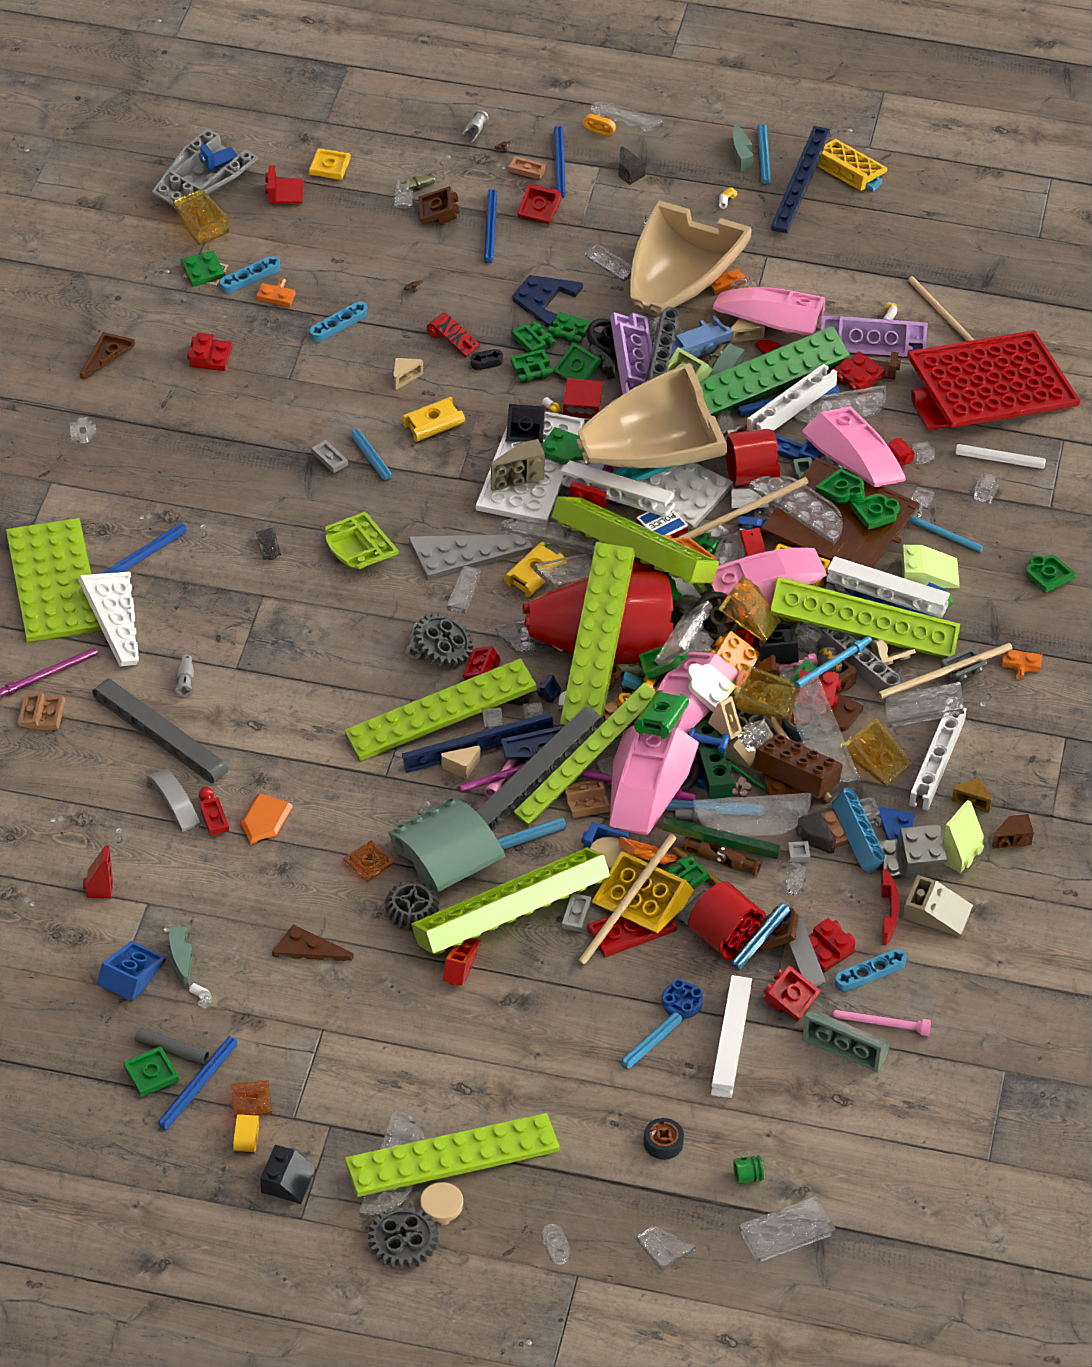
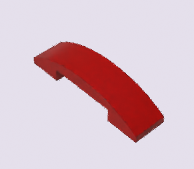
(890, 891)

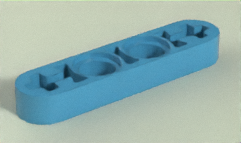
(232, 282)
(321, 330)
(868, 967)

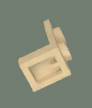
(880, 650)

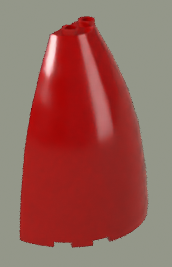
(644, 625)

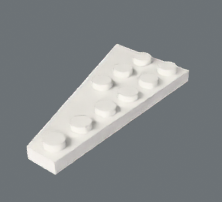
(114, 609)

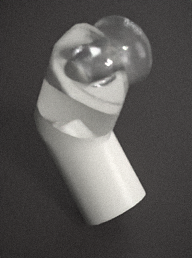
(202, 993)

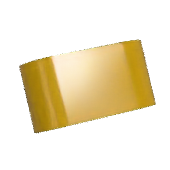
(246, 1133)

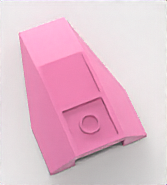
(773, 308)
(854, 445)
(764, 568)
(677, 682)
(647, 777)

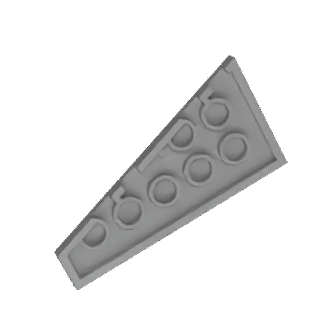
(449, 554)

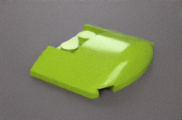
(359, 541)

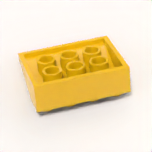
(656, 901)

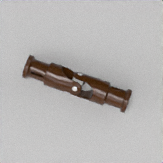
(708, 851)

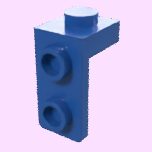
(218, 159)
(598, 831)

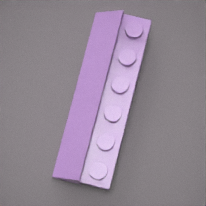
(878, 335)
(632, 348)

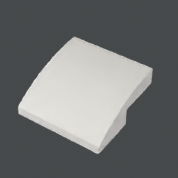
(744, 495)

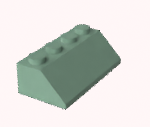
(845, 1040)

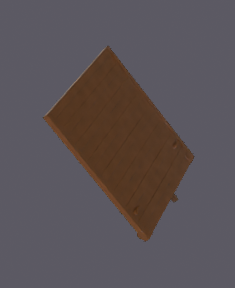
(856, 541)

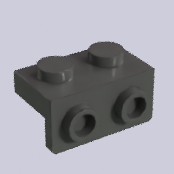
(961, 674)

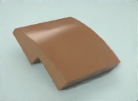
(41, 712)
(586, 798)

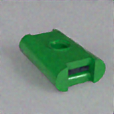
(661, 714)

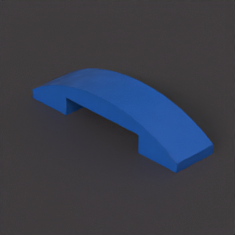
(794, 450)

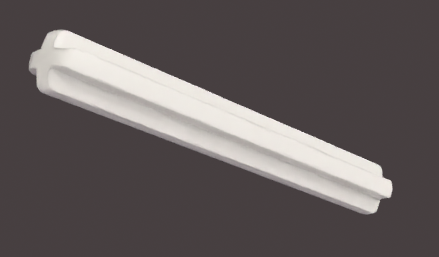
(1000, 456)

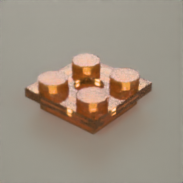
(369, 868)
(258, 1090)

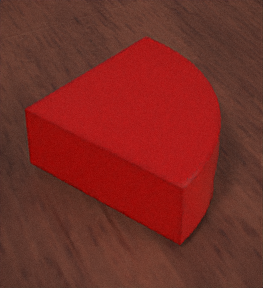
(767, 346)

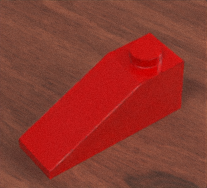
(99, 876)
(460, 961)

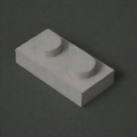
(329, 456)
(576, 912)

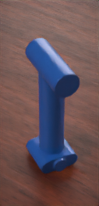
(722, 743)

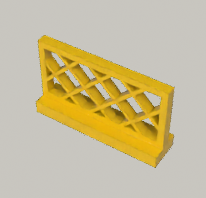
(846, 171)

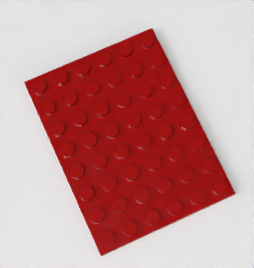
(993, 378)

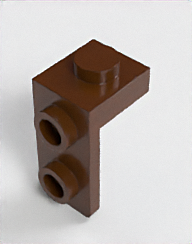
(890, 367)
(847, 675)

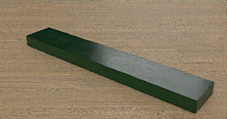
(720, 837)

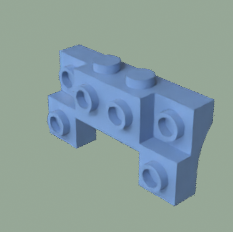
(702, 339)

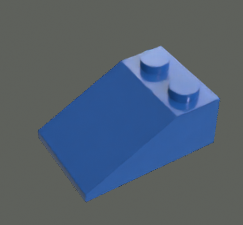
(130, 970)

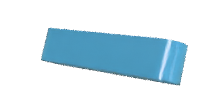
(858, 830)

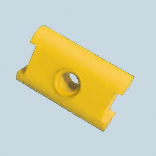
(433, 419)
(522, 573)

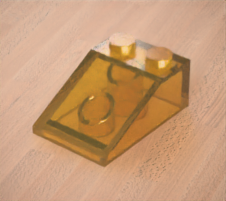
(202, 216)
(750, 609)
(763, 693)
(877, 752)

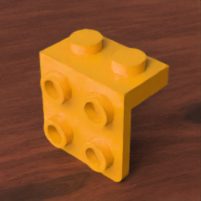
(735, 651)

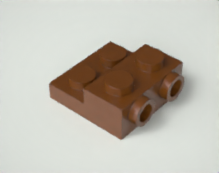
(439, 205)

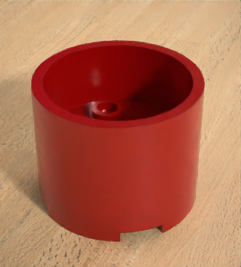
(751, 456)
(725, 919)

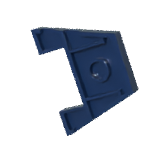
(539, 291)

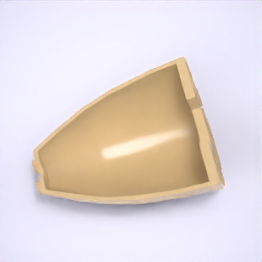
(681, 257)
(654, 426)

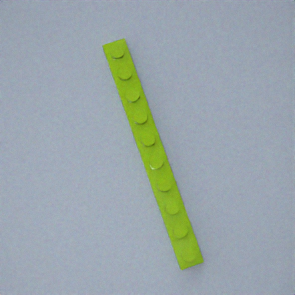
(584, 756)

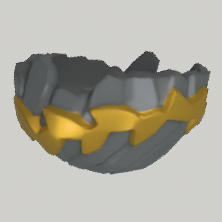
(825, 655)

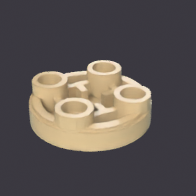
(610, 848)
(442, 1202)

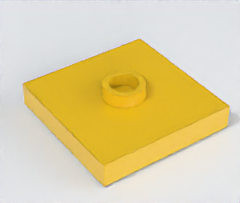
(329, 164)

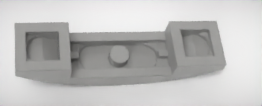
(176, 799)
(806, 957)

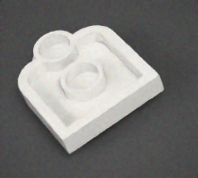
(708, 685)

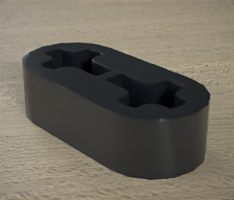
(486, 359)

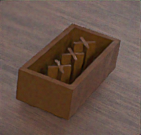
(797, 766)

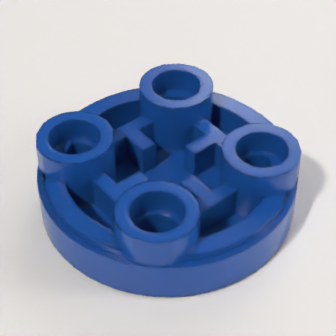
(682, 998)

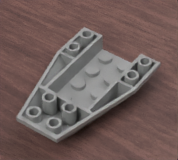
(190, 174)

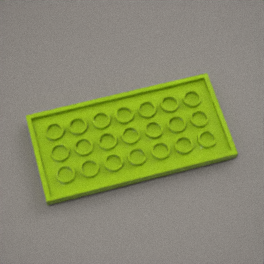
(46, 573)

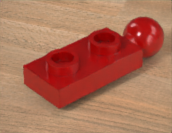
(212, 812)

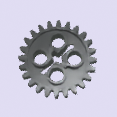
(443, 640)
(403, 1237)

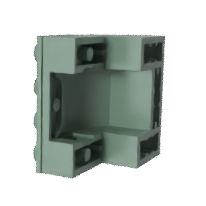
(446, 843)

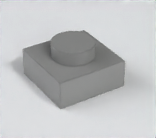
(799, 851)

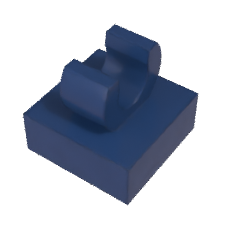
(549, 688)

